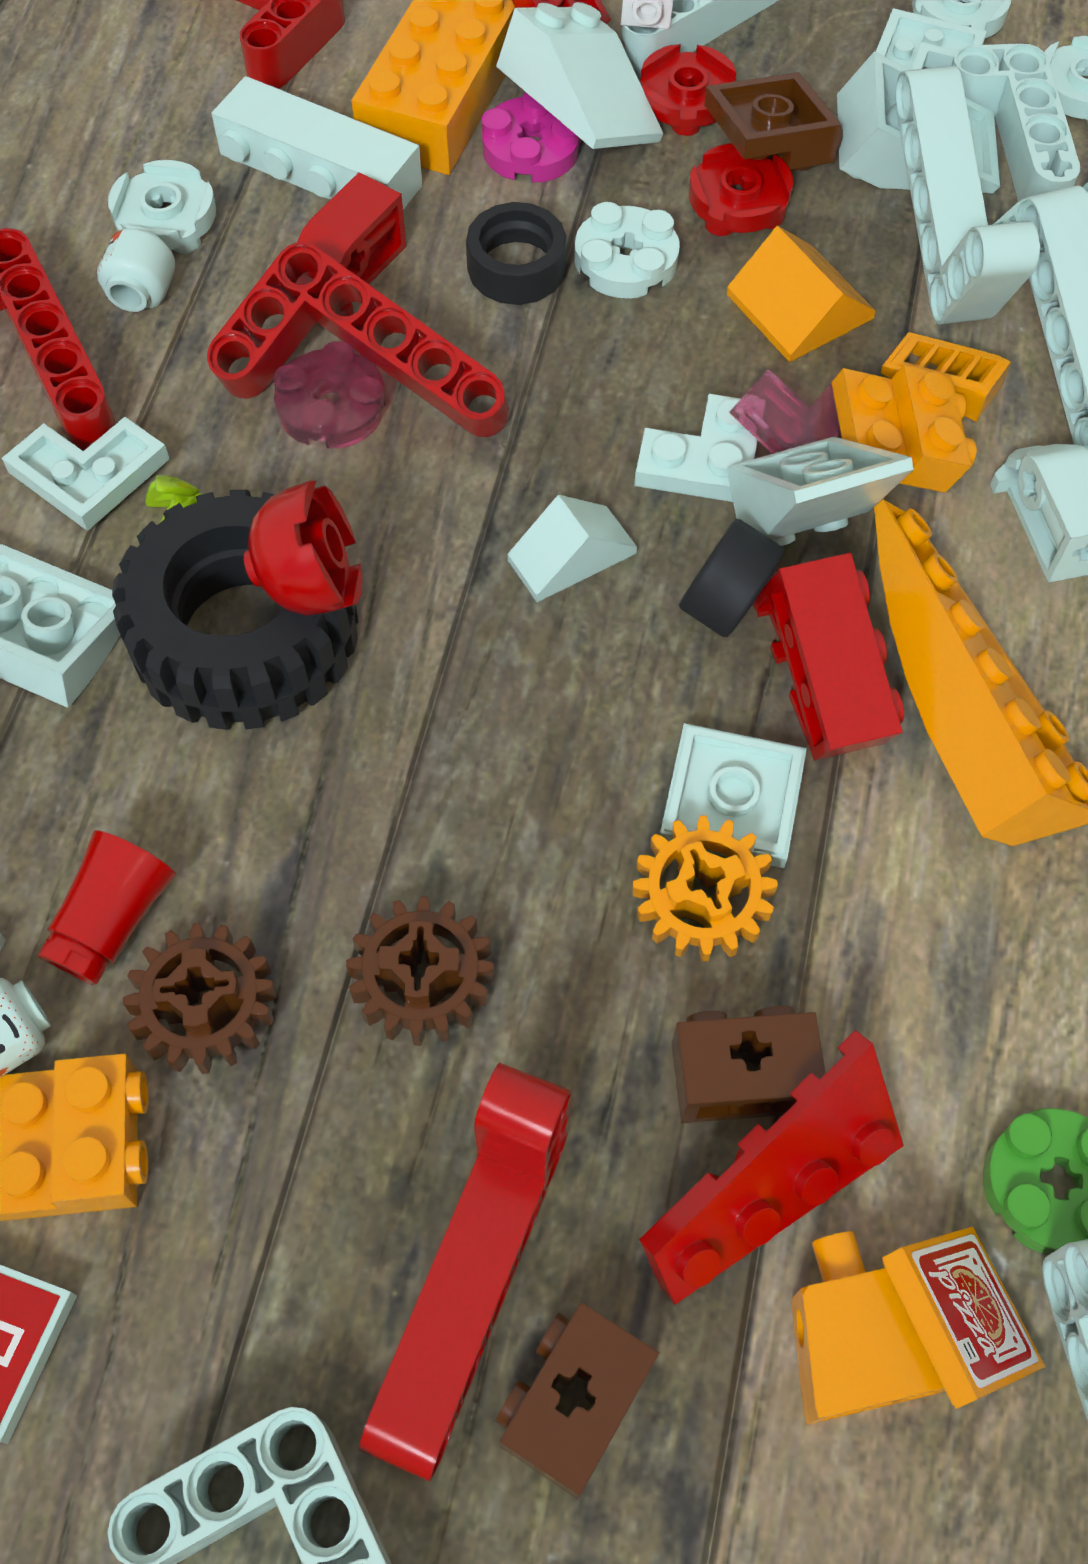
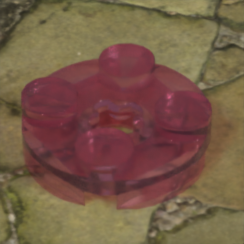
(323, 372)

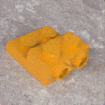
(910, 416)
(72, 1138)

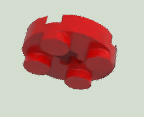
(670, 80)
(758, 206)

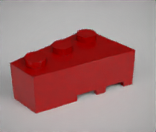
(832, 655)

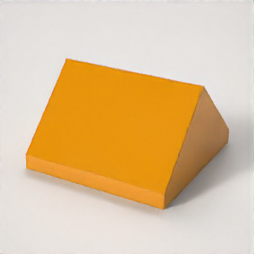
(796, 296)

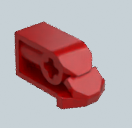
(358, 229)

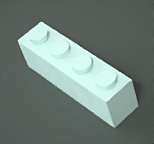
(310, 143)

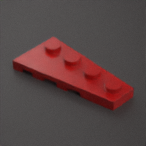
(779, 1174)

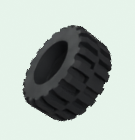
(215, 676)

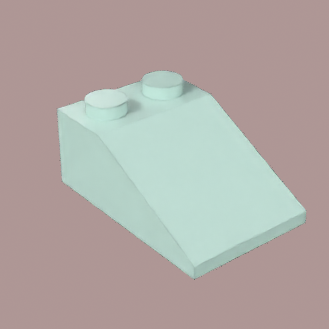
(579, 74)
(872, 136)
(813, 486)

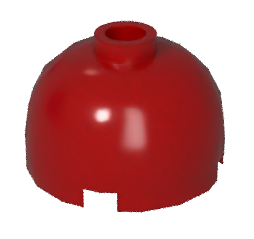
(301, 551)

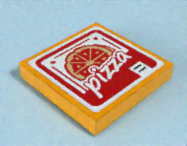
(962, 1315)

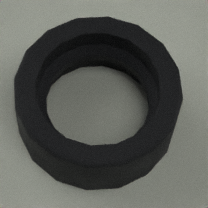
(520, 224)

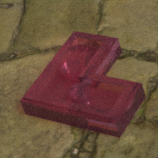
(782, 418)

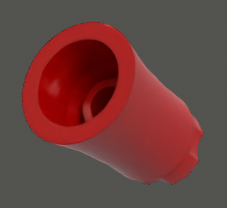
(103, 906)

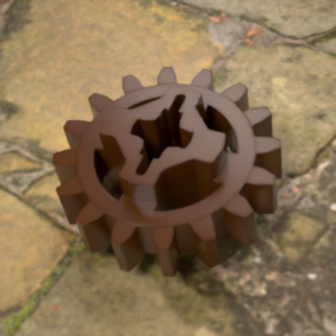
(395, 964)
(176, 983)

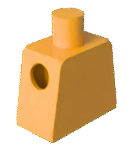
(855, 1338)

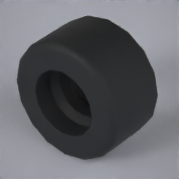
(732, 578)

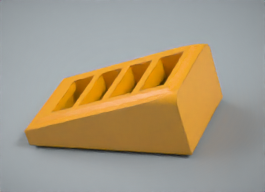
(974, 371)

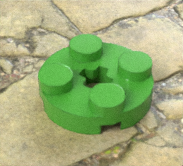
(1014, 1182)

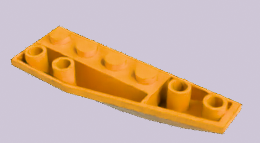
(972, 699)

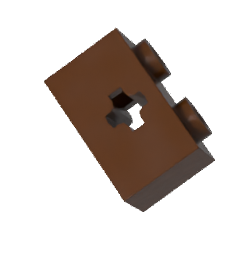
(719, 1086)
(572, 1446)

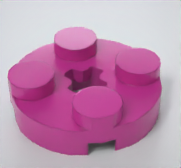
(512, 151)

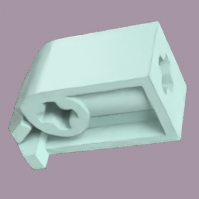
(1052, 503)

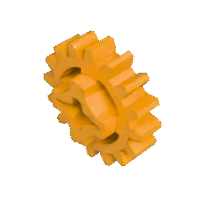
(680, 901)

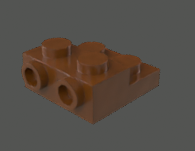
(776, 118)

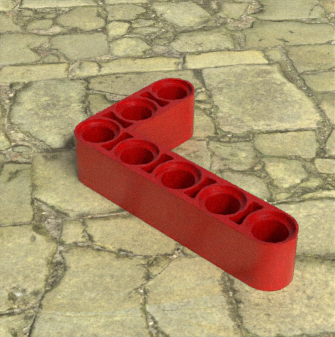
(287, 36)
(364, 331)
(51, 343)
(518, 1146)

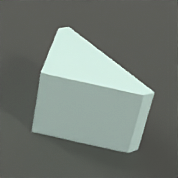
(568, 546)

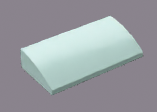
(52, 627)

